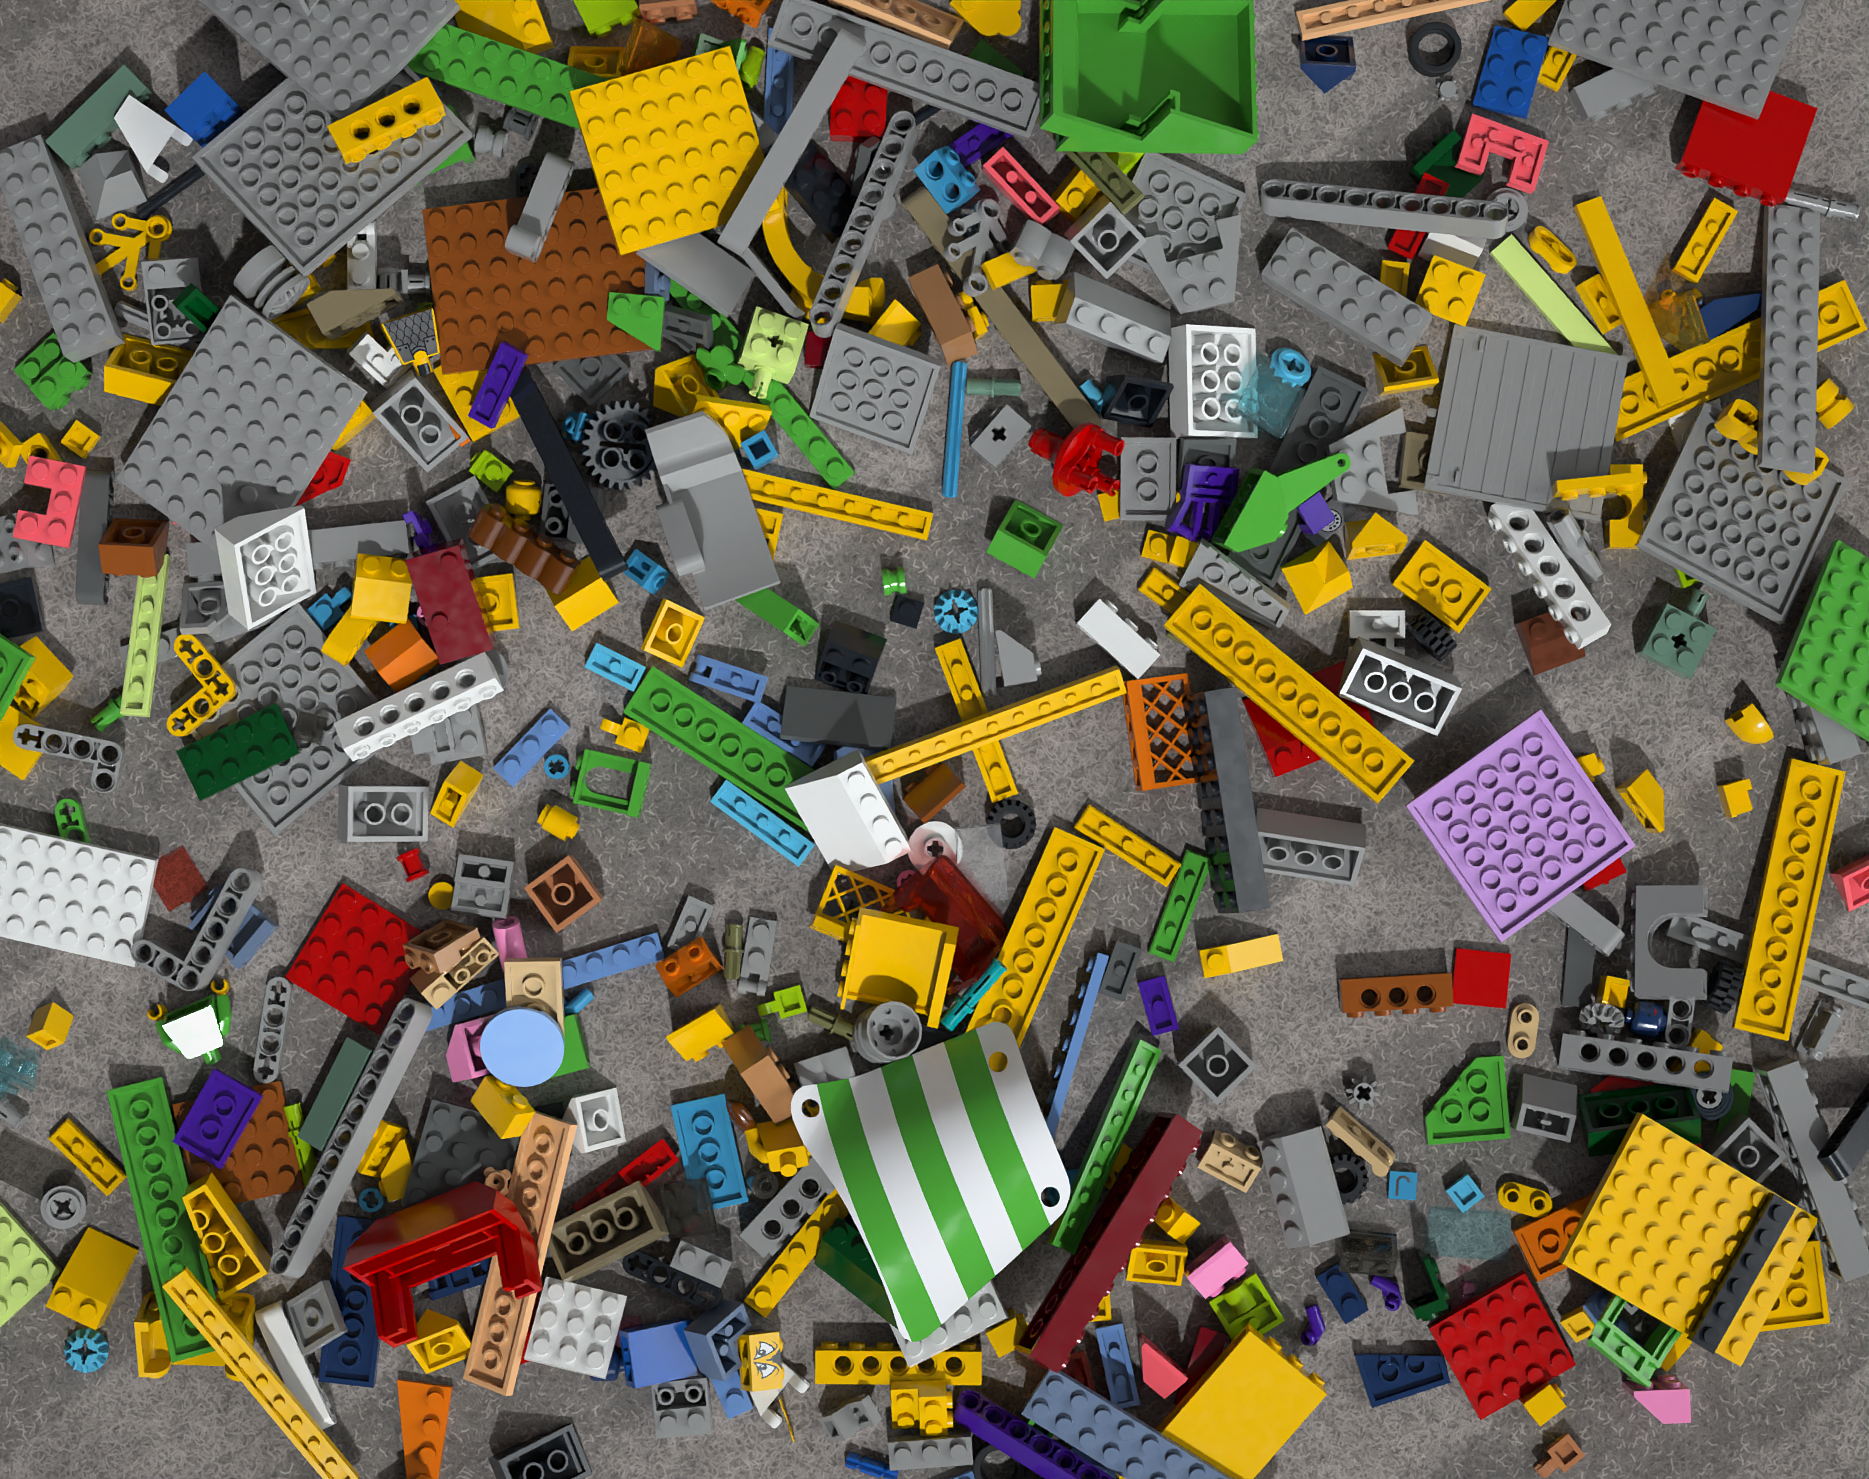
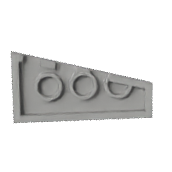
(1234, 586)

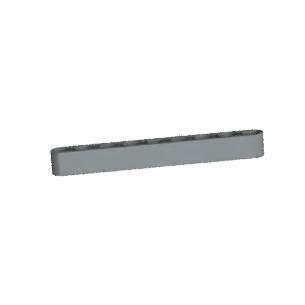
(791, 142)
(1384, 208)
(863, 235)

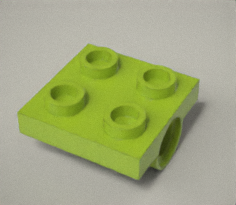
(1245, 1304)

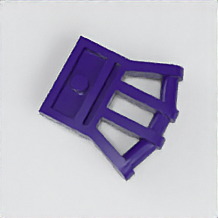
(1203, 484)

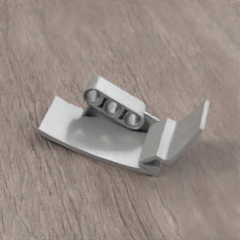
(709, 511)

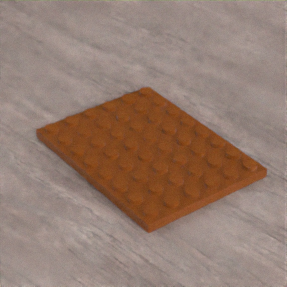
(541, 307)

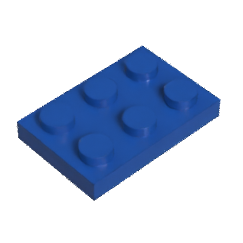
(1510, 72)

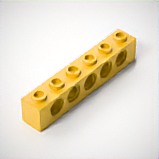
(829, 1373)

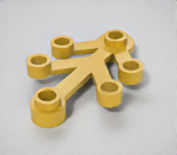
(131, 247)

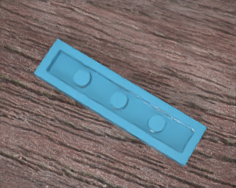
(762, 823)

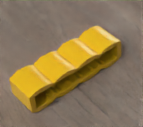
(1740, 423)

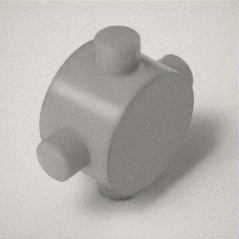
(1447, 90)

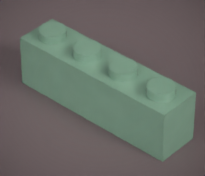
(94, 120)
(336, 1093)

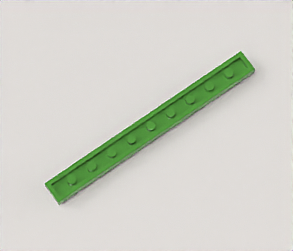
(783, 406)

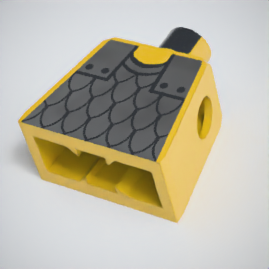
(413, 339)

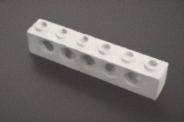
(1564, 576)
(404, 706)

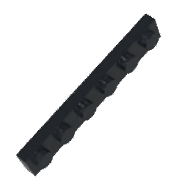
(1741, 1273)

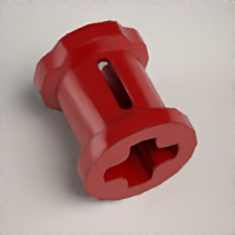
(412, 865)

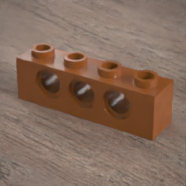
(1437, 982)

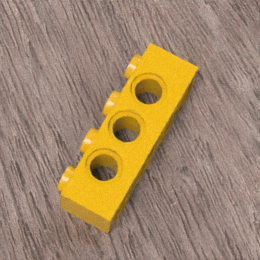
(393, 107)

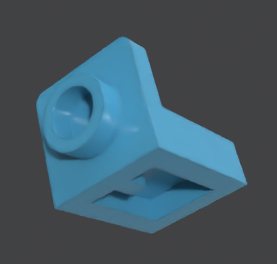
(646, 572)

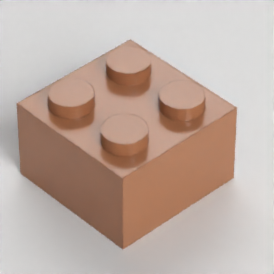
(564, 893)

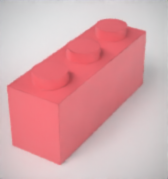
(1020, 188)

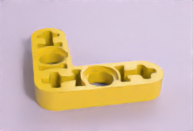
(208, 692)

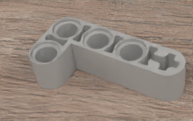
(541, 208)
(68, 750)

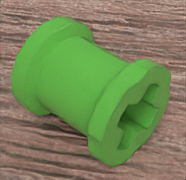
(761, 1030)

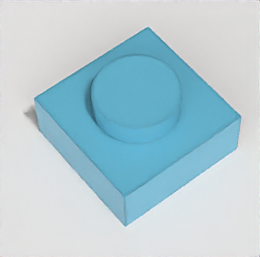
(1464, 1193)

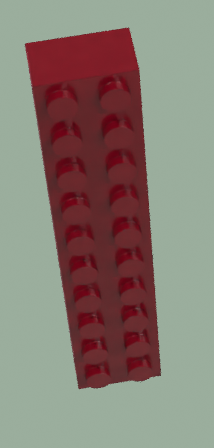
(1109, 1241)

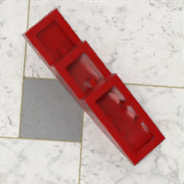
(643, 1169)

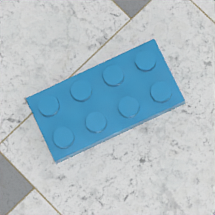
(710, 1148)

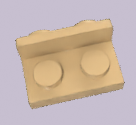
(1231, 1161)

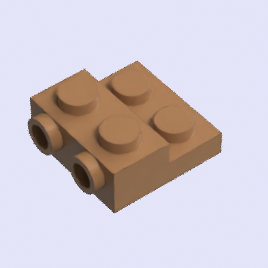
(439, 946)

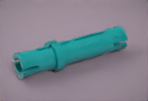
(951, 1018)

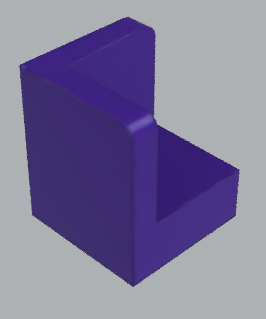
(1314, 514)

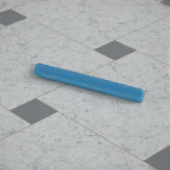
(954, 429)

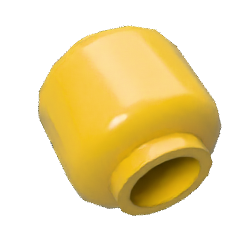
(523, 499)

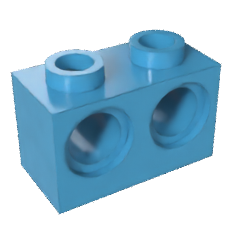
(943, 183)

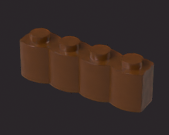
(526, 550)

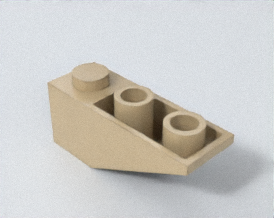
(441, 987)

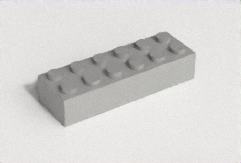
(1346, 297)

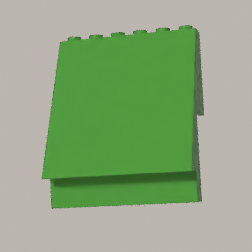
(1149, 75)

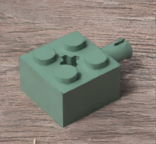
(1691, 633)

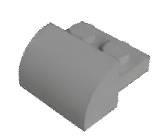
(483, 886)

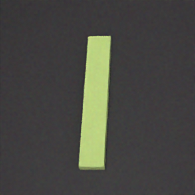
(1548, 297)
(144, 643)

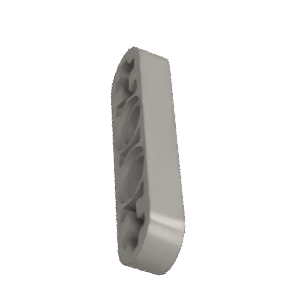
(268, 1028)

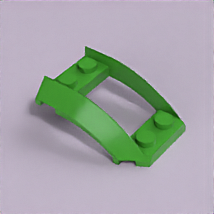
(1624, 1352)

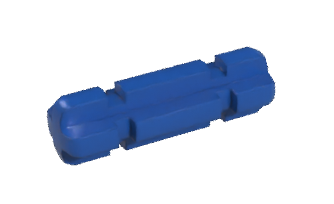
(870, 1466)

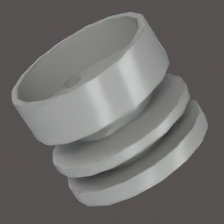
(269, 279)
(901, 1029)

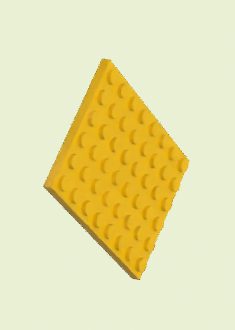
(1670, 1227)

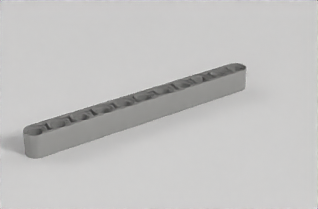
(351, 1138)

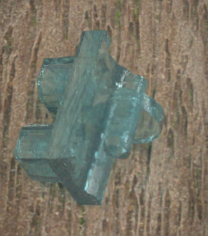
(23, 1077)

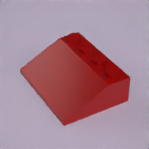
(1279, 746)

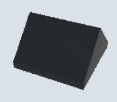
(1134, 399)

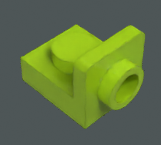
(490, 470)

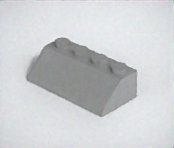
(1115, 319)
(1398, 686)
(1310, 846)
(1304, 1187)

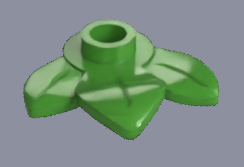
(719, 367)

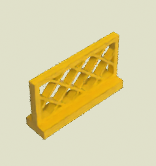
(831, 925)

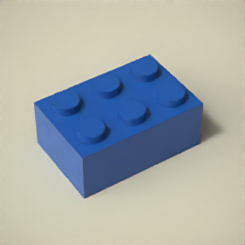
(204, 110)

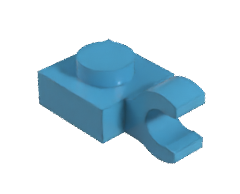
(328, 610)

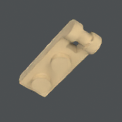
(1361, 1141)

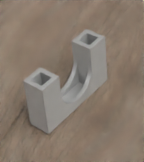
(1652, 908)

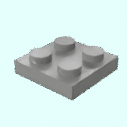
(315, 1317)

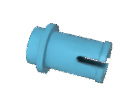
(1092, 395)

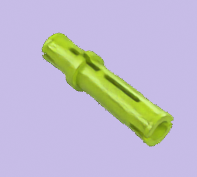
(303, 1149)

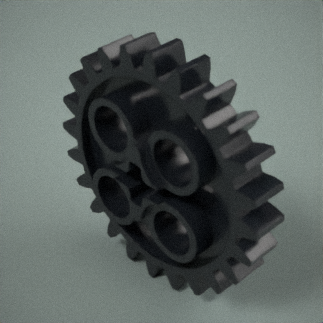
(619, 470)

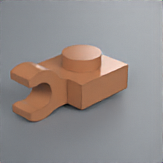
(1562, 1454)

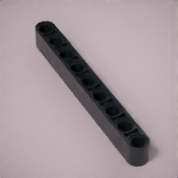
(567, 477)

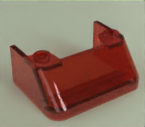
(953, 901)

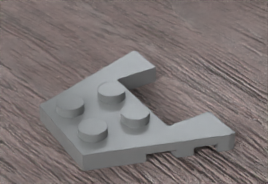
(1201, 279)
(1365, 479)

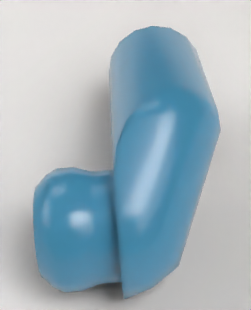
(578, 1002)

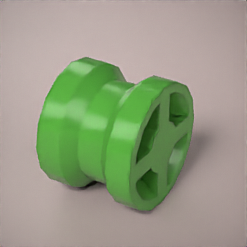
(893, 580)

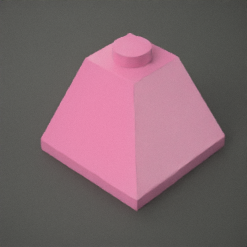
(464, 1050)

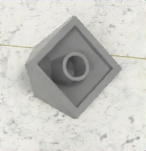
(111, 183)

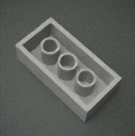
(1826, 739)

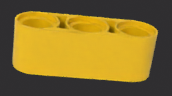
(347, 638)

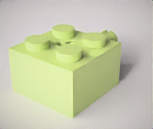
(770, 362)

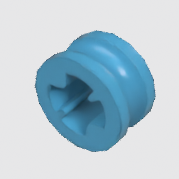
(558, 775)
(364, 1203)

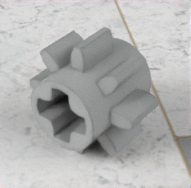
(1354, 1092)

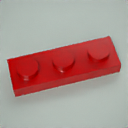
(1407, 241)

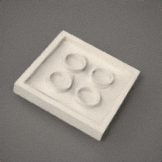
(575, 1327)

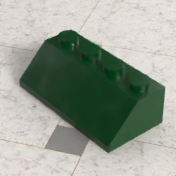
(1609, 1114)
(848, 1262)

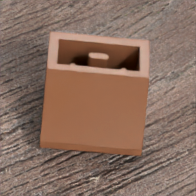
(659, 11)

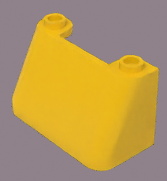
(151, 1343)

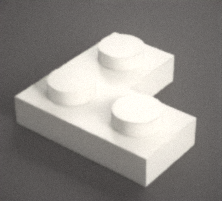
(378, 361)

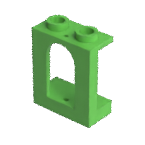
(584, 796)

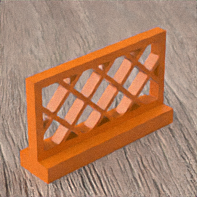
(1138, 732)

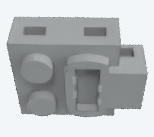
(452, 739)

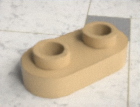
(1522, 1030)

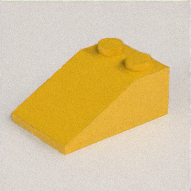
(701, 1033)
(92, 1279)

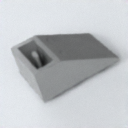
(163, 283)

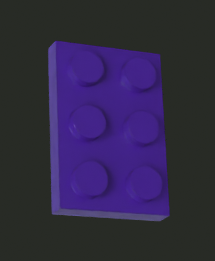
(218, 1118)

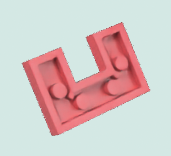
(1490, 136)
(66, 488)

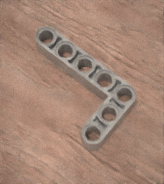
(206, 938)

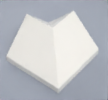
(596, 1119)

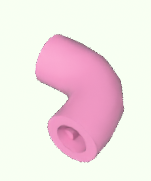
(509, 939)

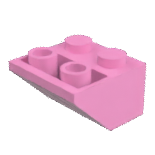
(1665, 1398)

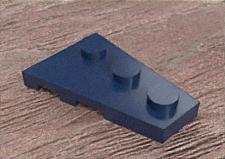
(1399, 1375)

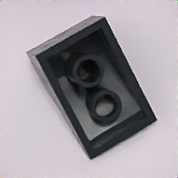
(543, 1457)

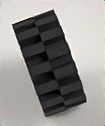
(1431, 636)
(1026, 815)
(1723, 987)
(1359, 1176)

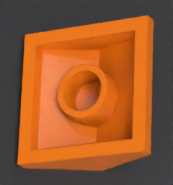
(402, 656)

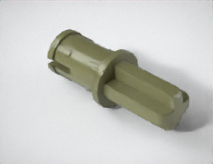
(733, 951)
(831, 1022)

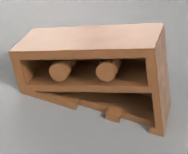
(944, 314)

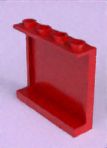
(1746, 152)

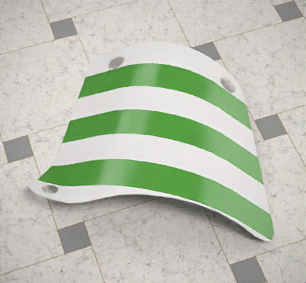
(938, 1169)

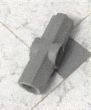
(1575, 544)

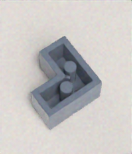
(713, 1337)

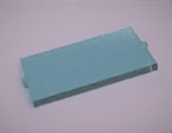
(1468, 1235)

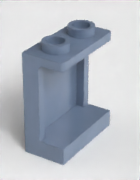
(250, 936)

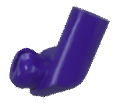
(1390, 1291)
(1315, 1326)

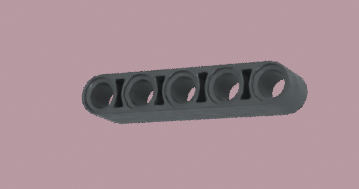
(94, 520)

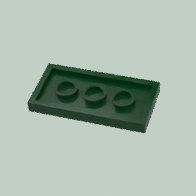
(238, 752)

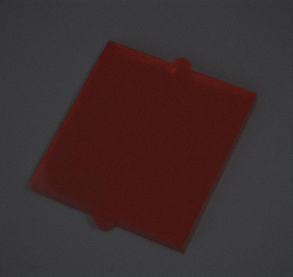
(177, 880)

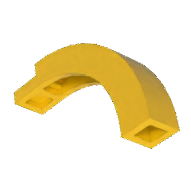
(797, 273)

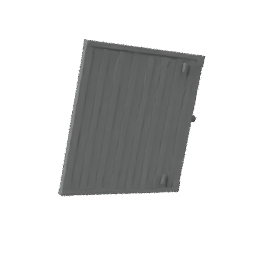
(1522, 418)

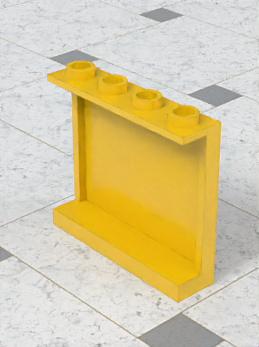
(898, 962)

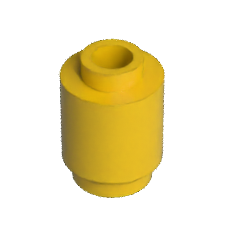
(558, 822)

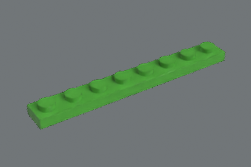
(1105, 1146)

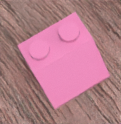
(1216, 1267)

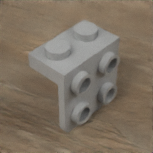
(19, 553)

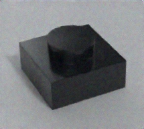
(907, 611)

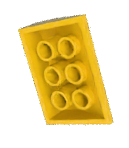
(506, 21)

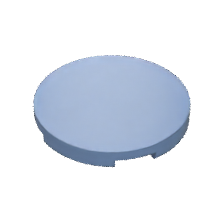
(522, 1046)

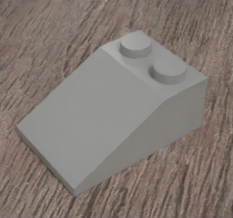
(418, 420)
(383, 813)

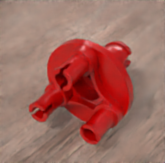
(1078, 458)

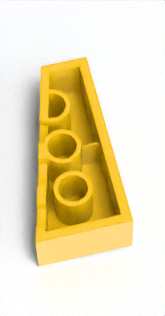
(225, 1237)

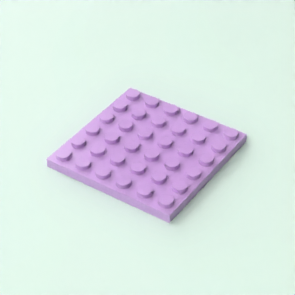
(1519, 825)

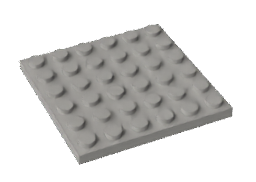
(1738, 522)
(290, 670)

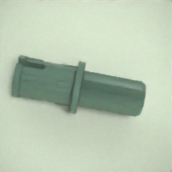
(994, 387)

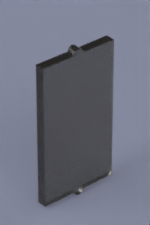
(31, 1167)

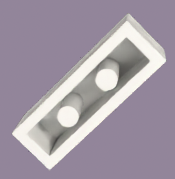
(1119, 638)

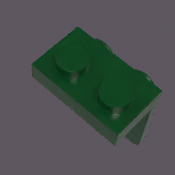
(1441, 165)
(1427, 1305)

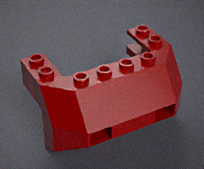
(435, 1241)

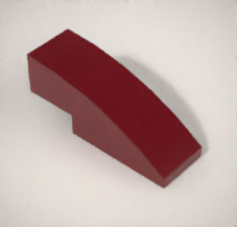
(1205, 1350)

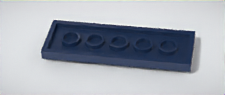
(355, 1354)

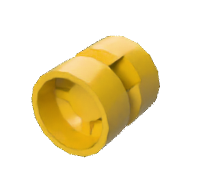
(1830, 405)

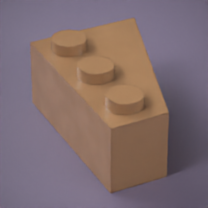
(761, 1073)

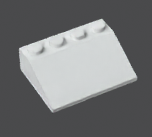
(1209, 377)
(265, 563)
(849, 815)

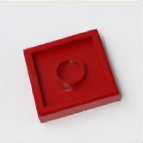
(1480, 978)

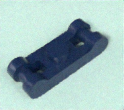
(459, 1280)

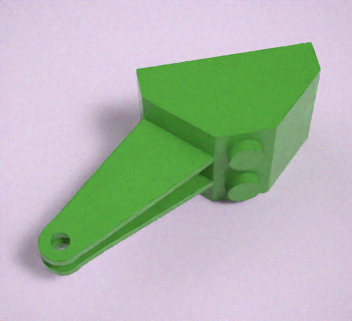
(1264, 500)

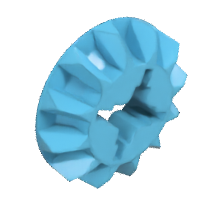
(1300, 367)
(966, 619)
(95, 1342)

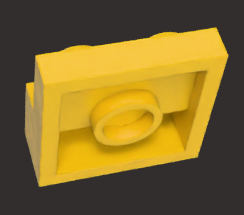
(922, 1406)

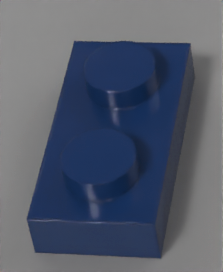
(1342, 1293)

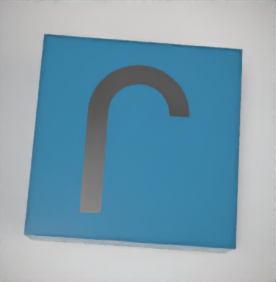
(1402, 1185)

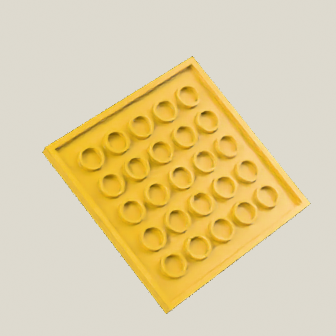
(670, 148)

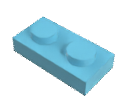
(615, 667)

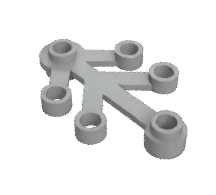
(979, 241)

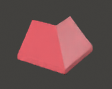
(1159, 1369)

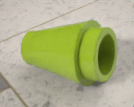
(751, 67)

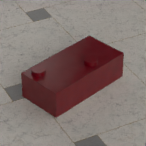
(450, 601)

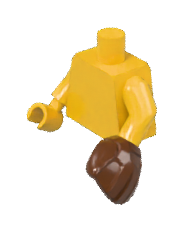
(773, 1144)

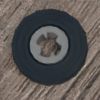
(1717, 1108)

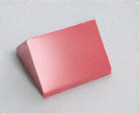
(1853, 883)

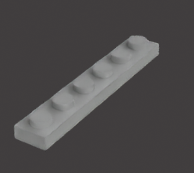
(226, 630)

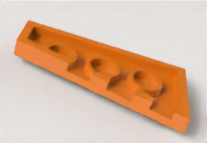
(423, 1425)

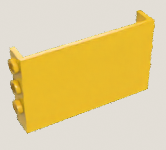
(1245, 1405)

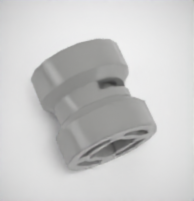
(488, 141)

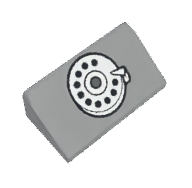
(1342, 512)

